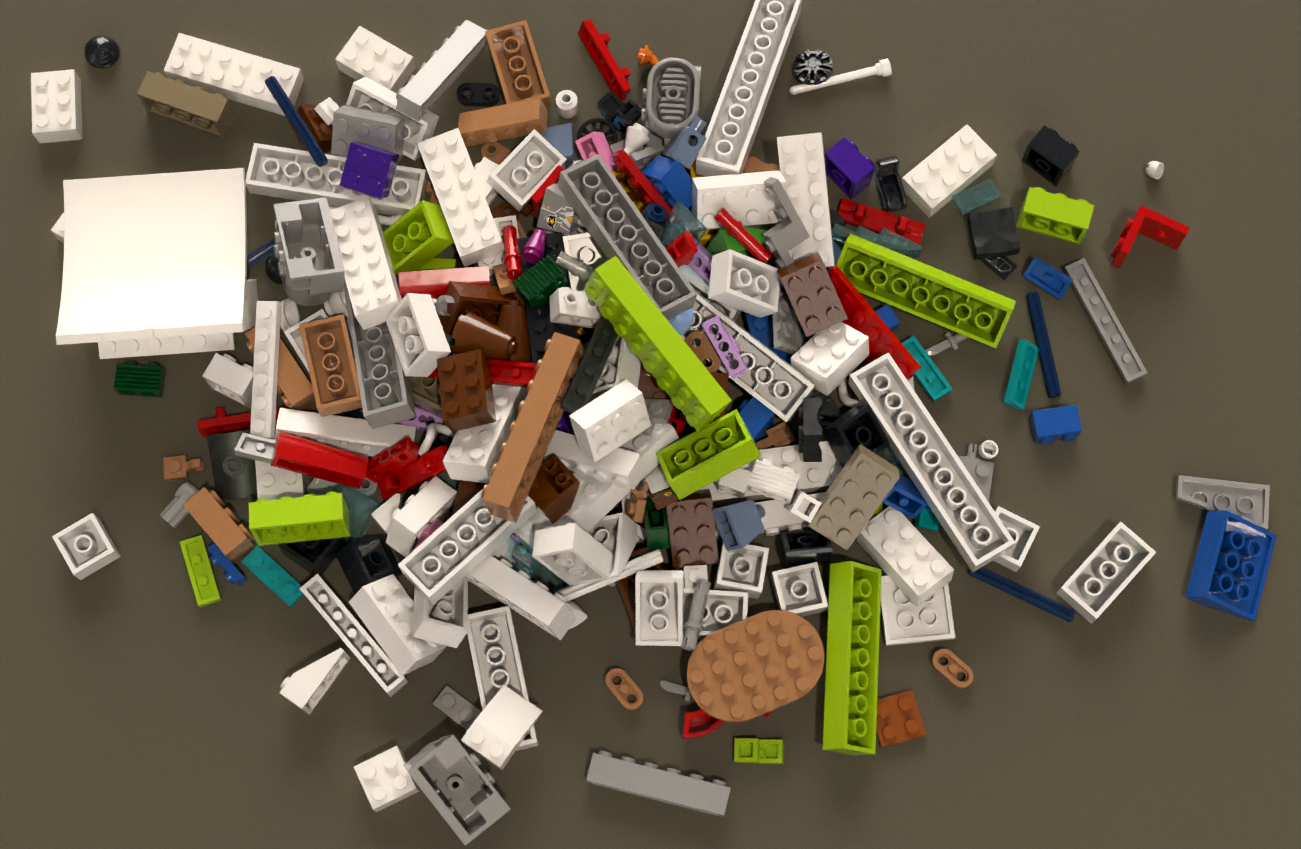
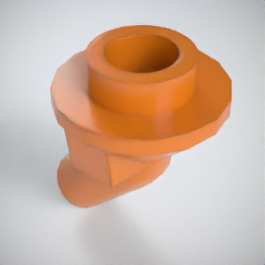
(645, 56)

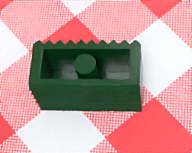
(540, 282)
(139, 379)
(656, 527)

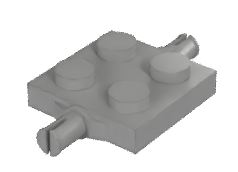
(980, 470)

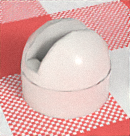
(1155, 169)
(989, 446)

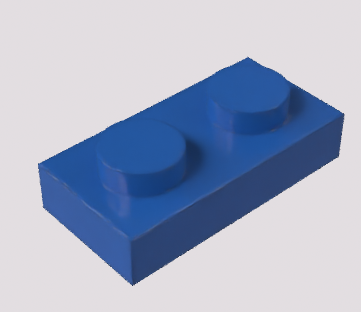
(1048, 277)
(231, 572)

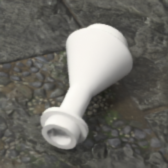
(635, 138)

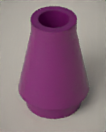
(534, 249)

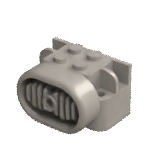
(670, 99)
(307, 251)
(469, 802)

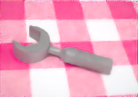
(441, 304)

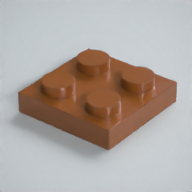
(898, 719)

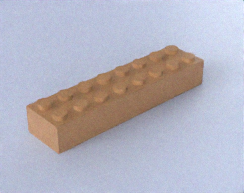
(533, 429)

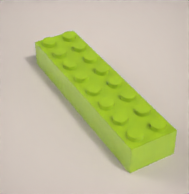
(925, 291)
(656, 343)
(852, 659)

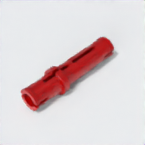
(742, 235)
(512, 258)

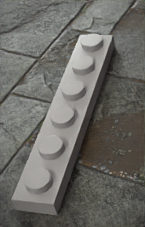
(1105, 321)

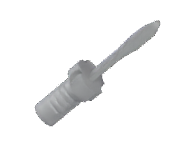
(951, 341)
(674, 688)

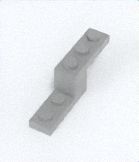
(786, 233)

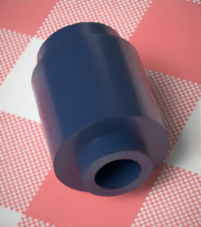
(655, 213)

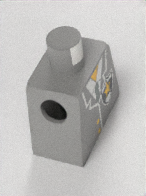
(557, 213)

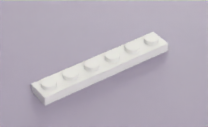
(265, 368)

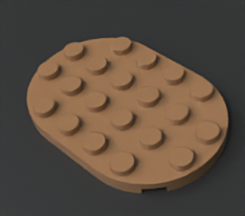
(755, 666)

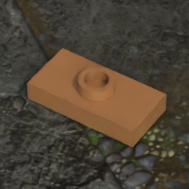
(505, 284)

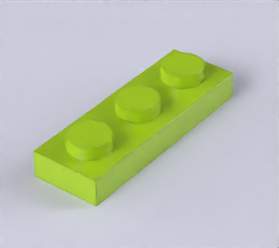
(200, 571)

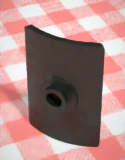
(232, 474)

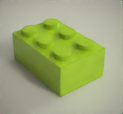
(1055, 215)
(417, 237)

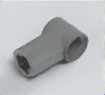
(175, 511)

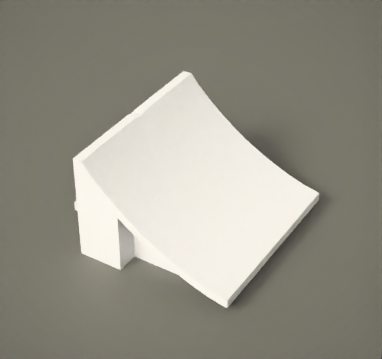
(156, 263)

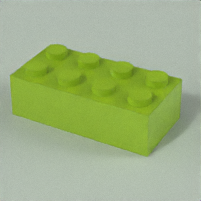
(708, 454)
(299, 519)

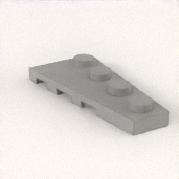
(786, 325)
(1240, 498)

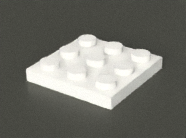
(911, 624)

